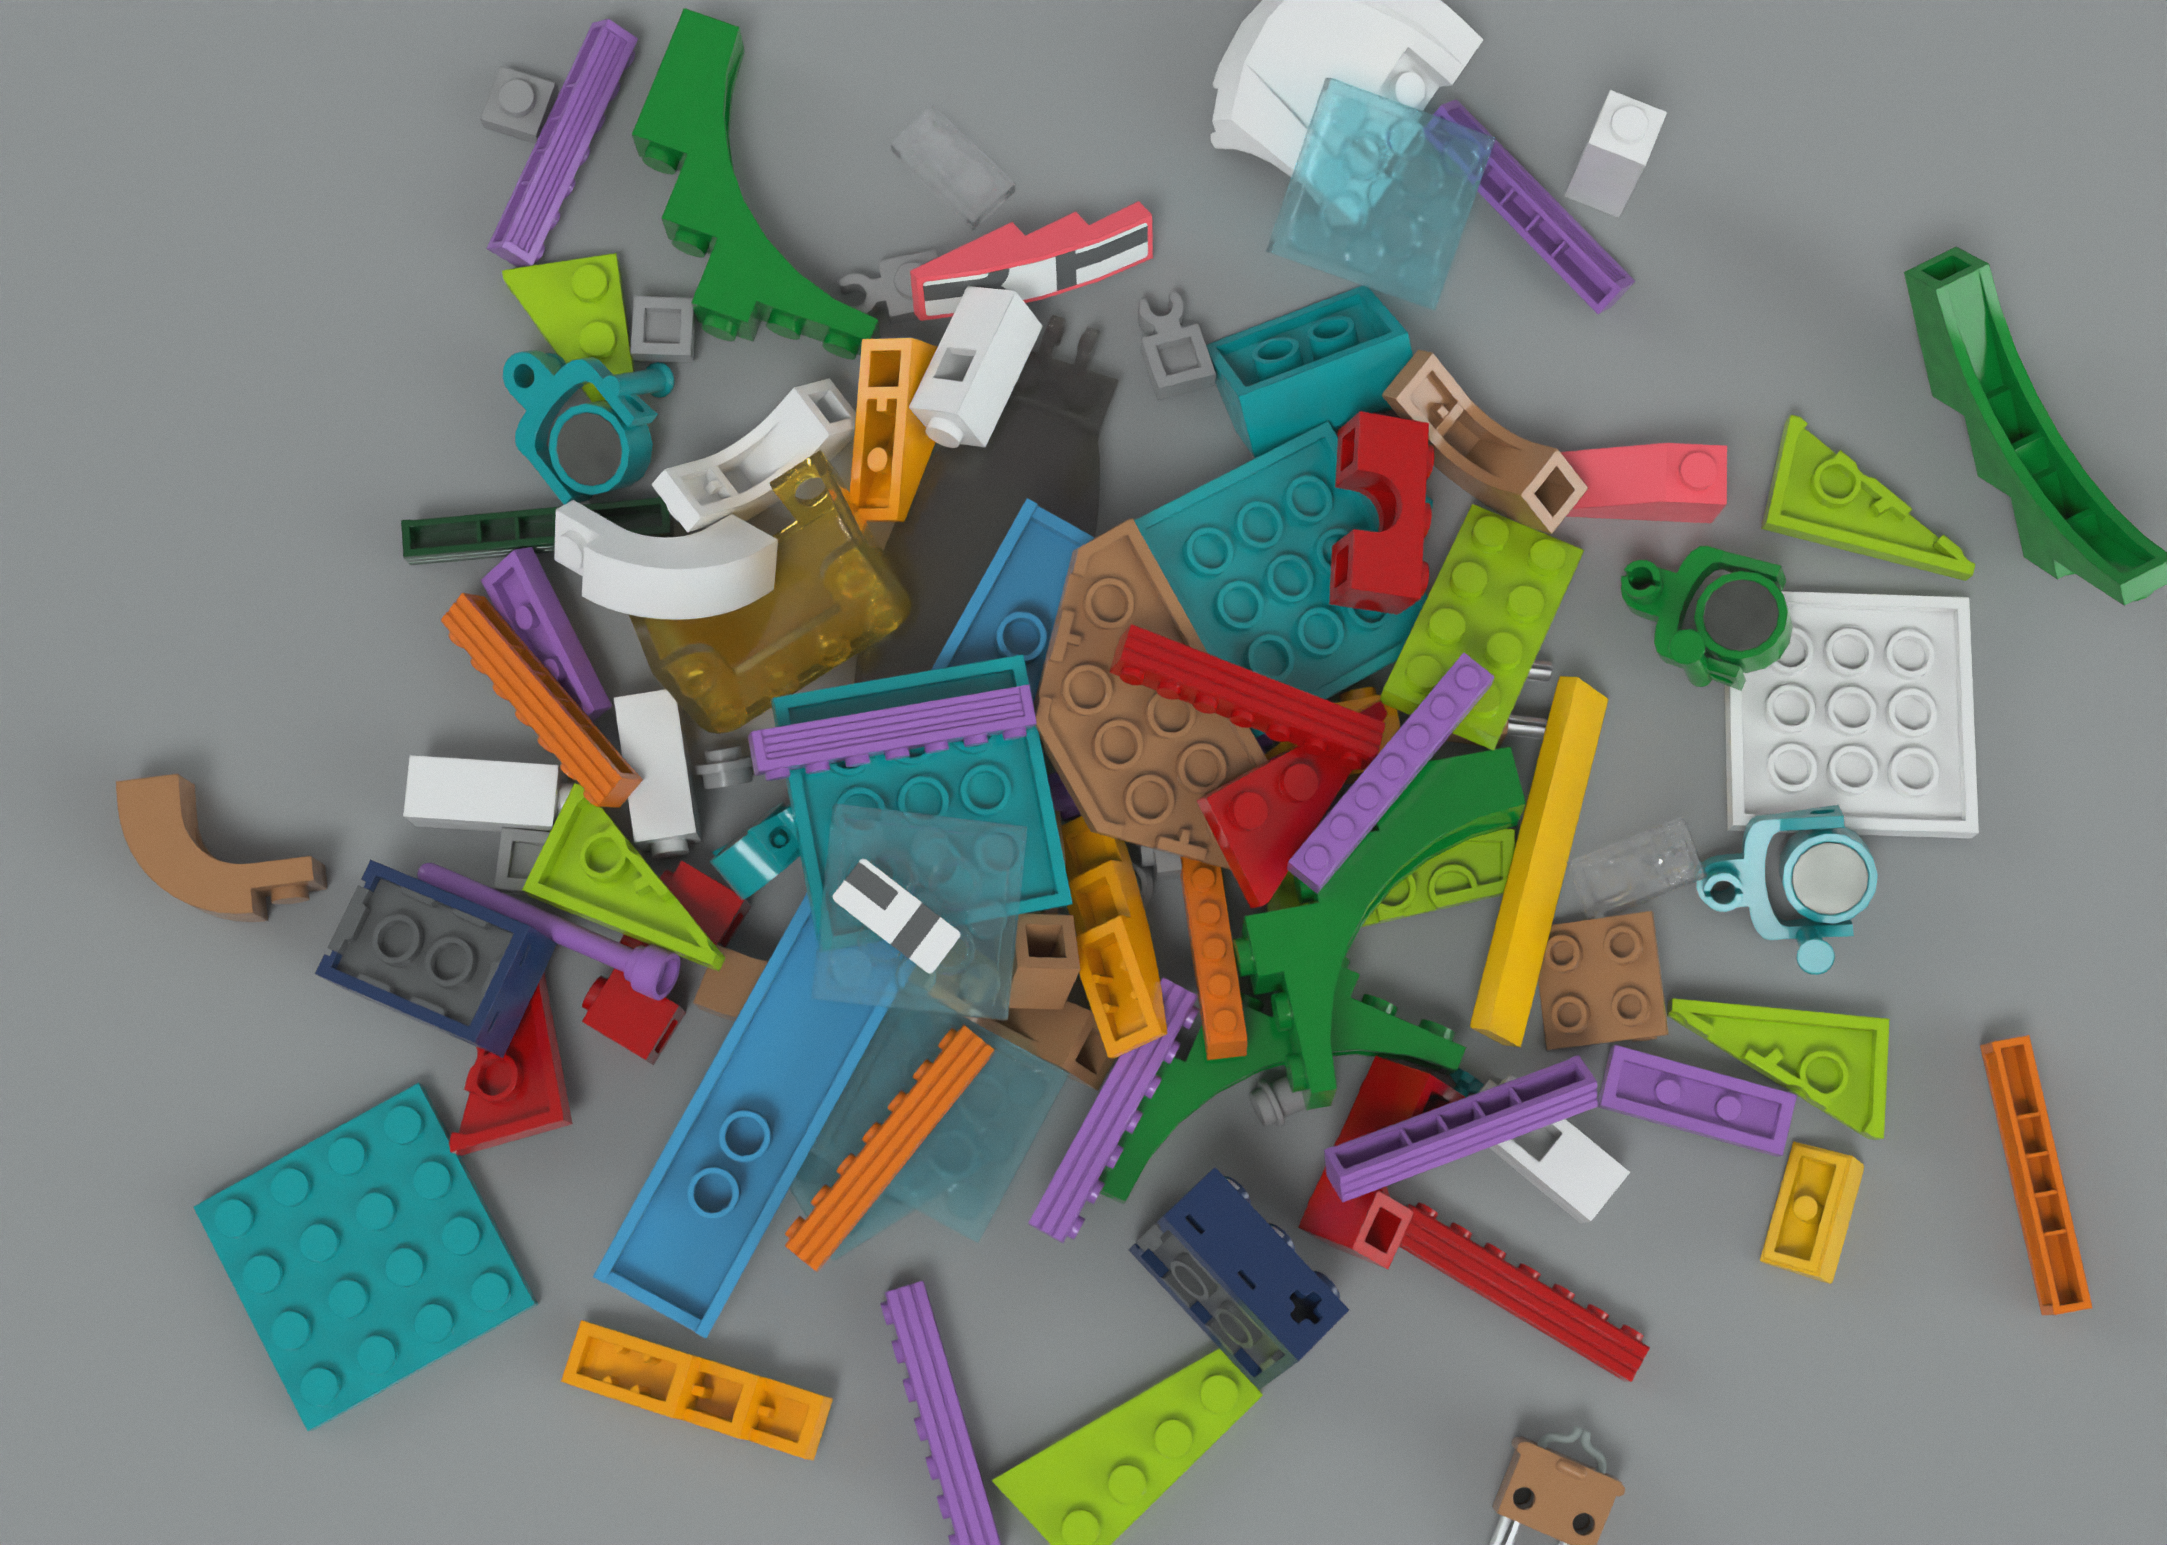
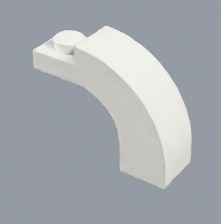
(739, 477)
(666, 575)

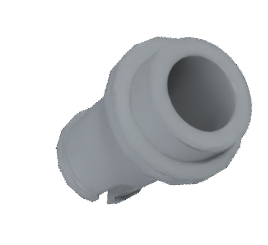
(1275, 1101)

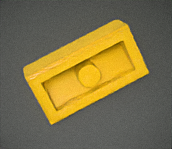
(1812, 1212)

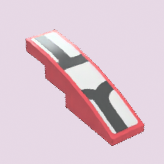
(1035, 265)

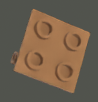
(1602, 982)

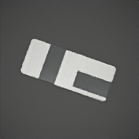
(896, 916)

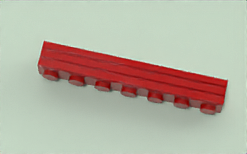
(1247, 698)
(1523, 1295)

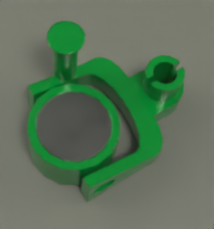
(1737, 617)

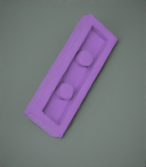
(535, 614)
(1696, 1101)

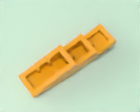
(1113, 940)
(697, 1390)

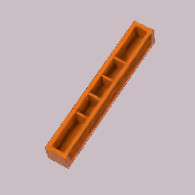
(540, 701)
(1213, 960)
(888, 1147)
(2036, 1176)

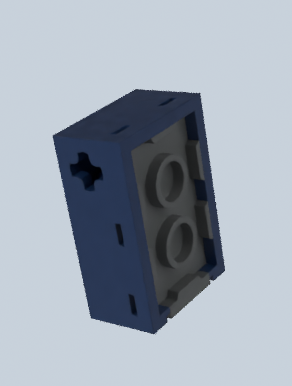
(437, 958)
(1240, 1279)

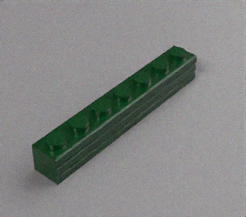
(502, 532)

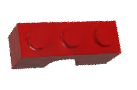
(1390, 466)
(636, 1019)
(1374, 1222)

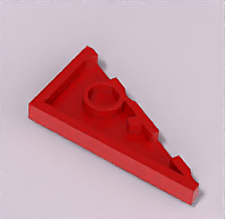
(1272, 812)
(517, 1092)

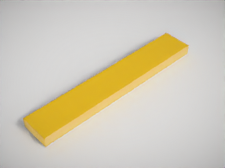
(1539, 862)

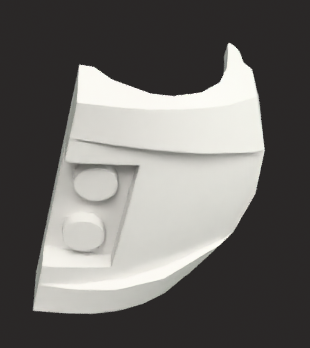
(1290, 46)

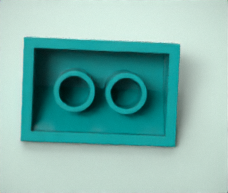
(1309, 368)

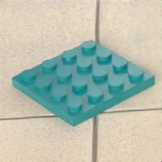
(1256, 569)
(980, 783)
(365, 1256)

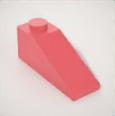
(1652, 482)

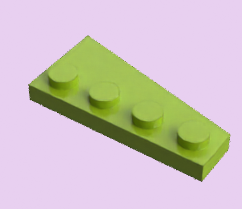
(1454, 878)
(1122, 1462)

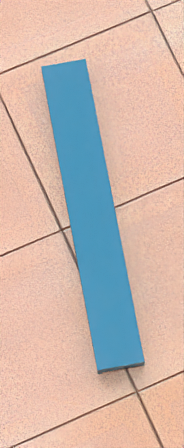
(795, 1053)

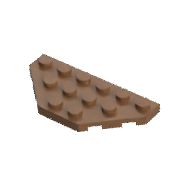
(1120, 746)

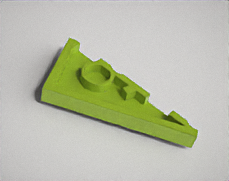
(578, 310)
(1834, 504)
(604, 879)
(1818, 1056)

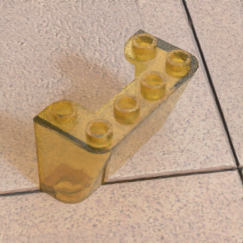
(826, 606)

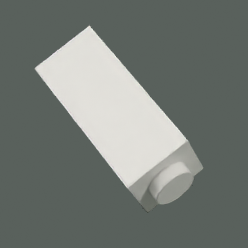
(1615, 153)
(975, 367)
(658, 750)
(483, 794)
(1563, 1165)

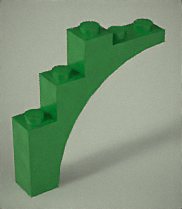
(746, 277)
(1976, 370)
(1305, 945)
(1357, 1029)

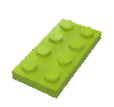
(1494, 606)

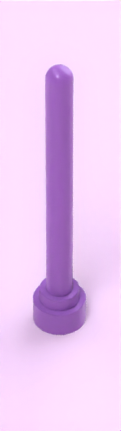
(648, 968)

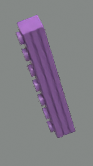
(563, 144)
(1545, 222)
(891, 732)
(1390, 773)
(1108, 1119)
(1460, 1128)
(941, 1416)

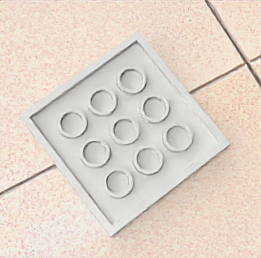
(1862, 717)

